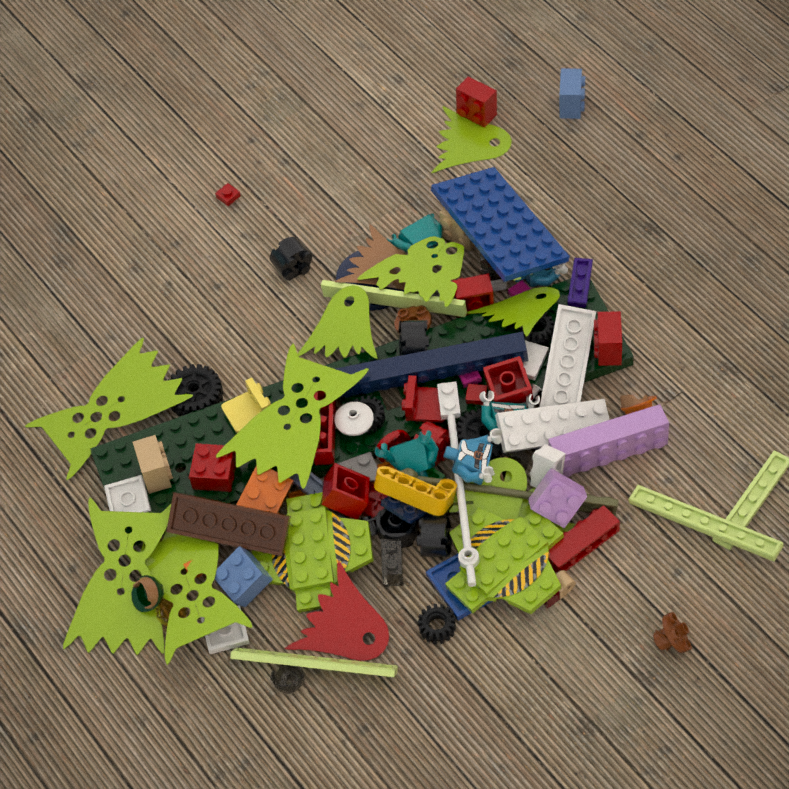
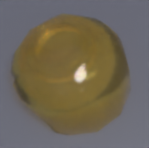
(164, 610)

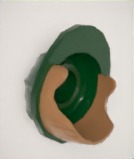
(147, 593)

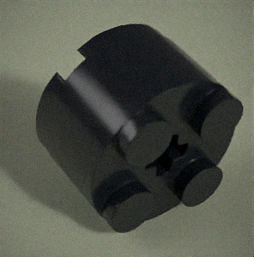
(291, 258)
(413, 336)
(394, 527)
(435, 536)

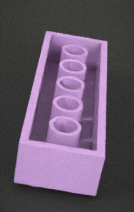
(612, 440)

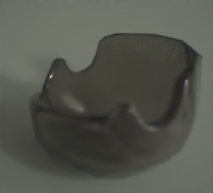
(287, 679)

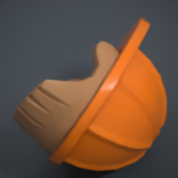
(631, 404)

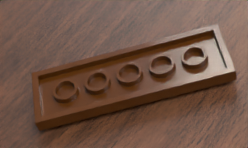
(228, 524)

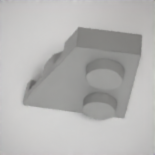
(362, 464)

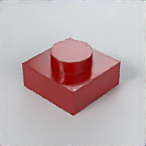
(227, 194)

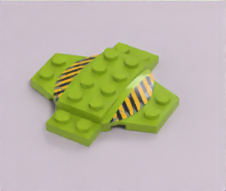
(313, 549)
(510, 561)

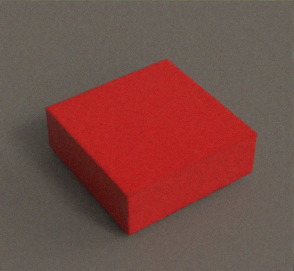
(473, 393)

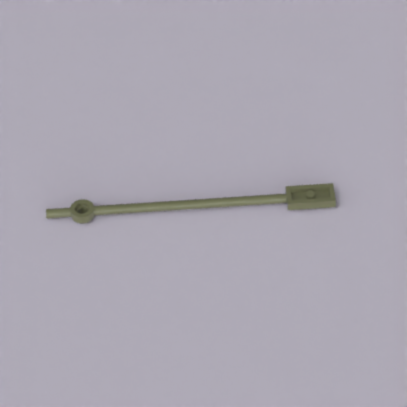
(590, 503)

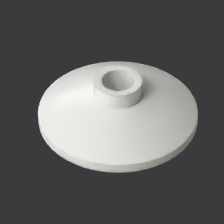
(355, 424)

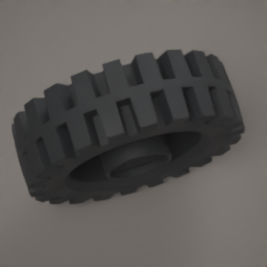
(204, 382)
(471, 427)

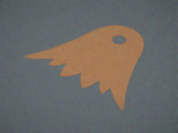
(379, 251)

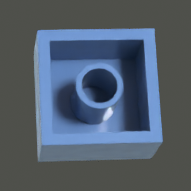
(571, 93)
(242, 576)

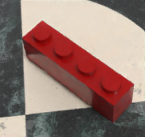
(326, 446)
(583, 539)

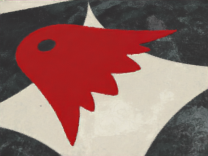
(344, 623)

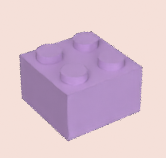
(557, 498)

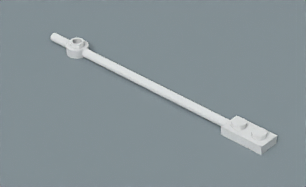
(450, 410)

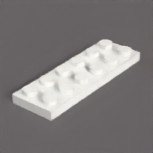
(568, 356)
(534, 426)

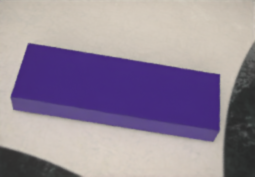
(580, 282)

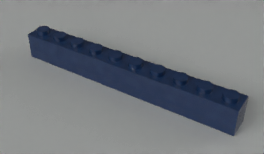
(436, 363)

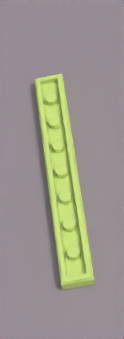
(398, 299)
(706, 523)
(314, 662)

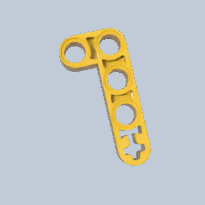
(416, 492)

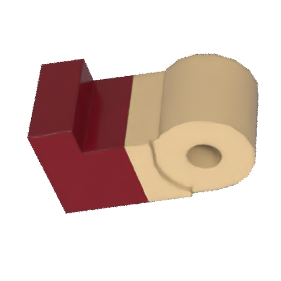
(567, 584)

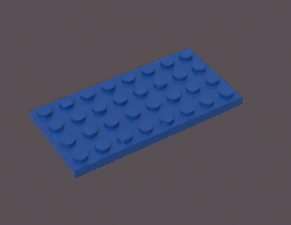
(499, 224)

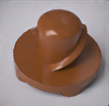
(413, 313)
(672, 634)

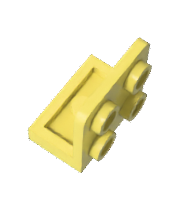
(245, 406)

